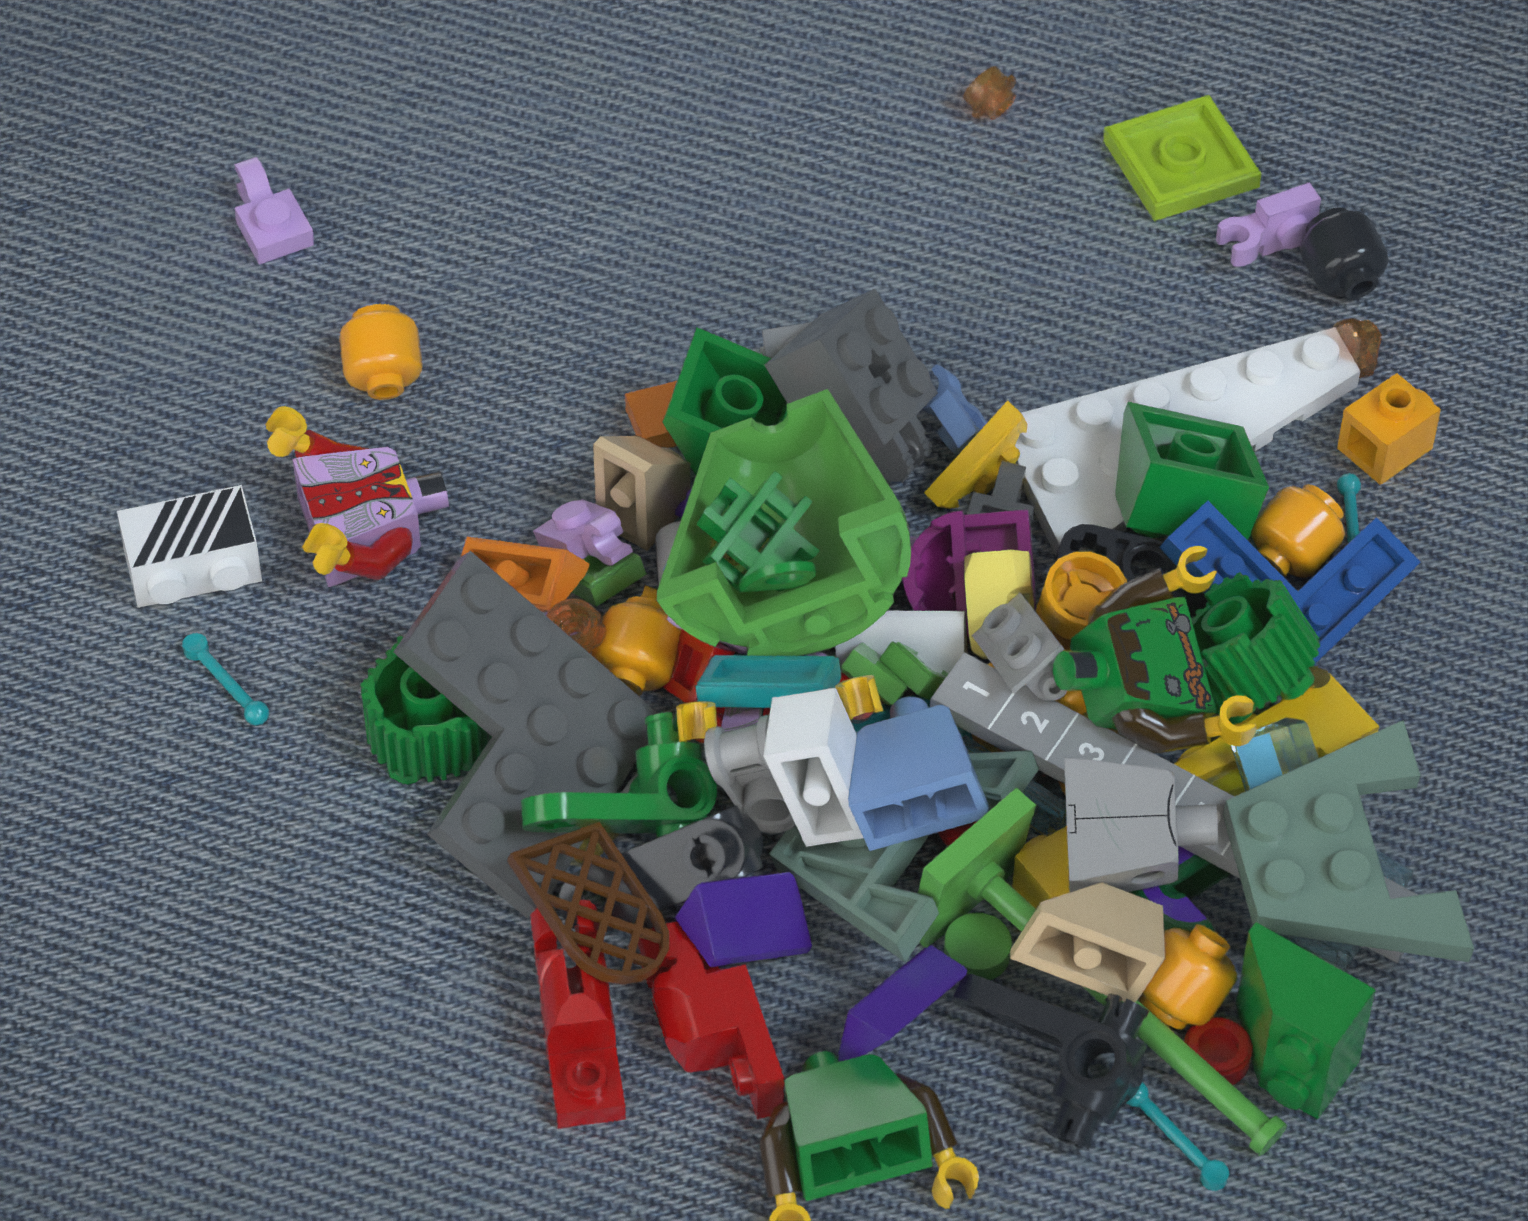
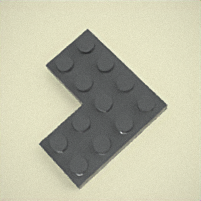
(543, 699)

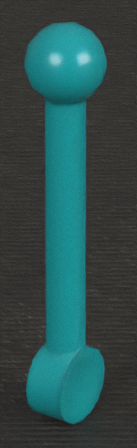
(1349, 486)
(196, 648)
(1213, 1172)

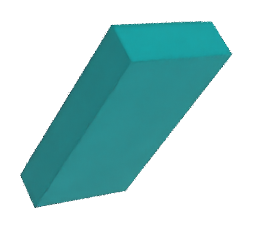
(758, 679)

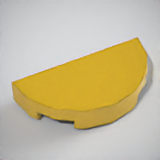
(980, 460)

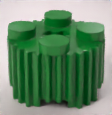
(1254, 642)
(416, 725)

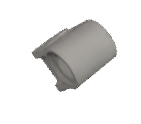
(741, 769)

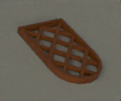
(521, 862)

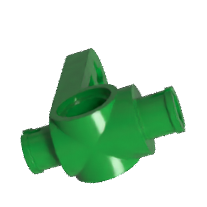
(647, 803)

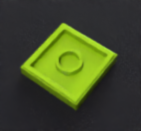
(1182, 157)

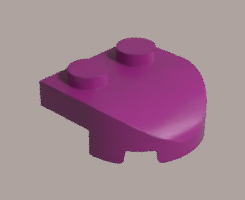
(938, 555)

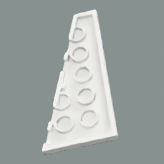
(1076, 443)

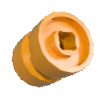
(1073, 589)

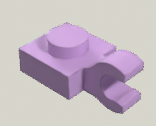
(269, 221)
(1275, 225)
(584, 531)

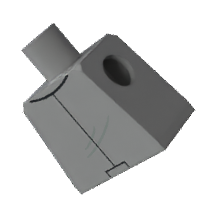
(1128, 825)

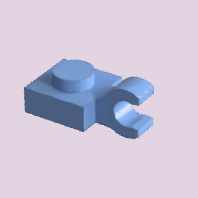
(959, 418)

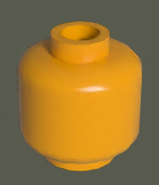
(380, 351)
(1299, 530)
(639, 644)
(1191, 978)

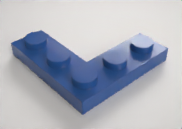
(1331, 599)

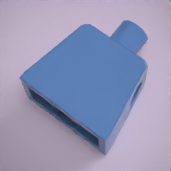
(913, 776)

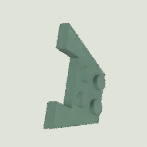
(1314, 863)
(861, 881)

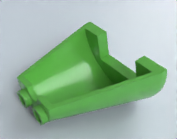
(850, 521)

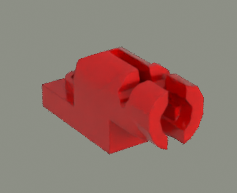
(714, 1020)
(577, 1031)

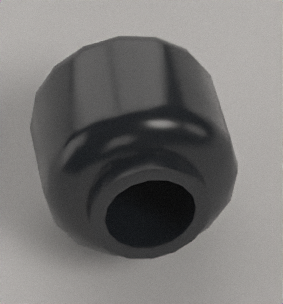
(1342, 252)

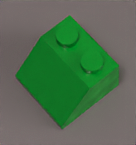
(719, 388)
(1180, 462)
(1301, 1021)

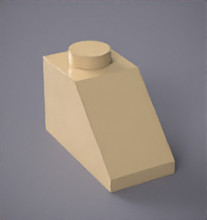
(639, 484)
(1096, 940)

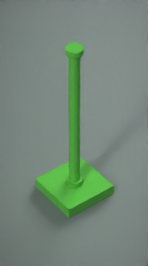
(977, 870)

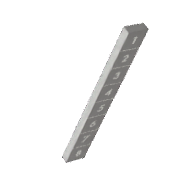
(1024, 722)

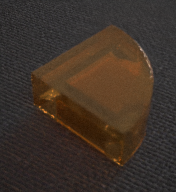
(1362, 341)

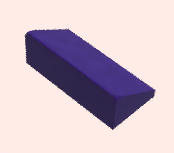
(746, 919)
(898, 1001)

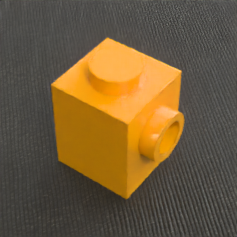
(1388, 428)

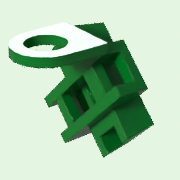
(745, 529)

